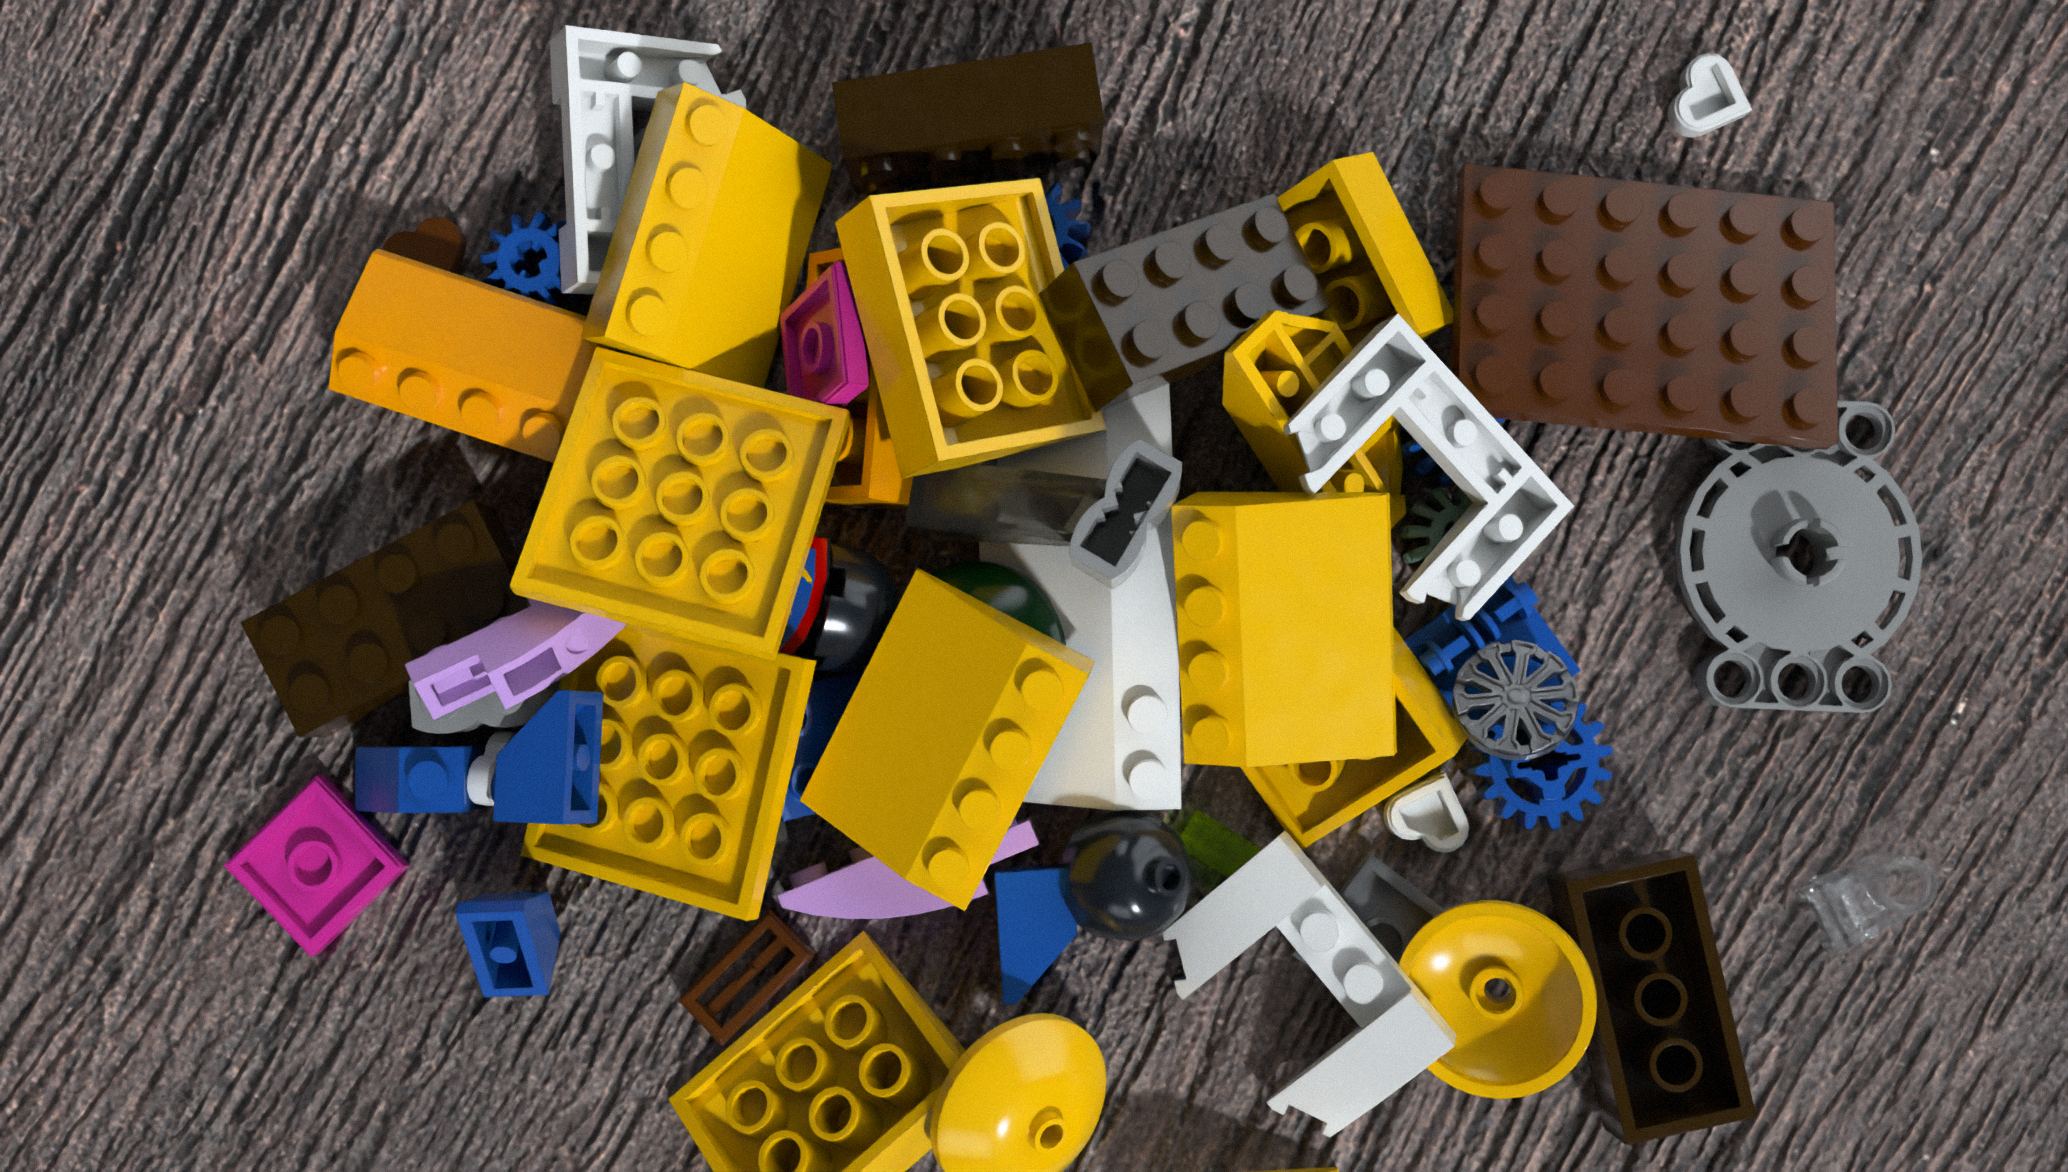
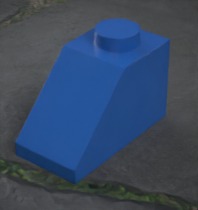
(552, 764)
(414, 779)
(1031, 923)
(511, 942)

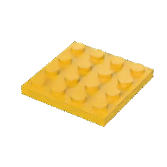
(682, 503)
(688, 769)

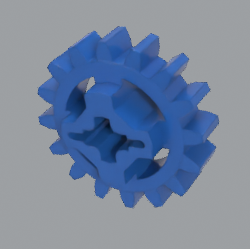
(1548, 783)

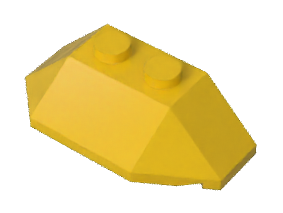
(1272, 376)

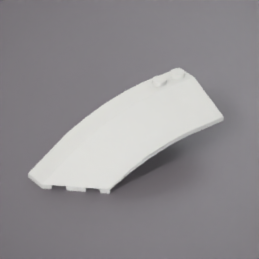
(1125, 725)

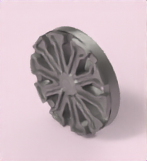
(1515, 700)

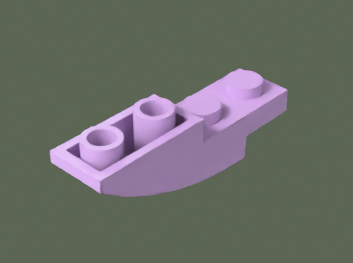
(510, 656)
(875, 891)

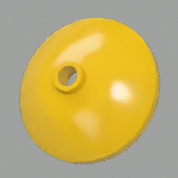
(1511, 1041)
(1020, 1098)

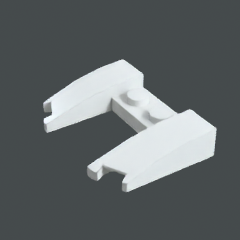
(598, 84)
(1510, 494)
(1396, 1022)

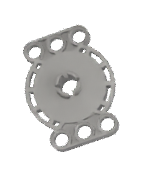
(1765, 599)

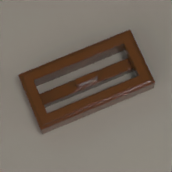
(785, 938)

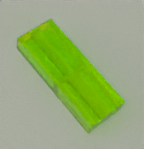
(1216, 844)

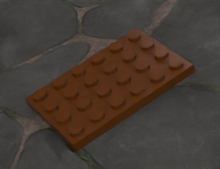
(1646, 307)

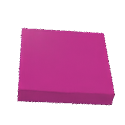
(825, 341)
(317, 865)

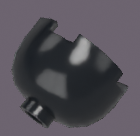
(853, 613)
(1127, 875)

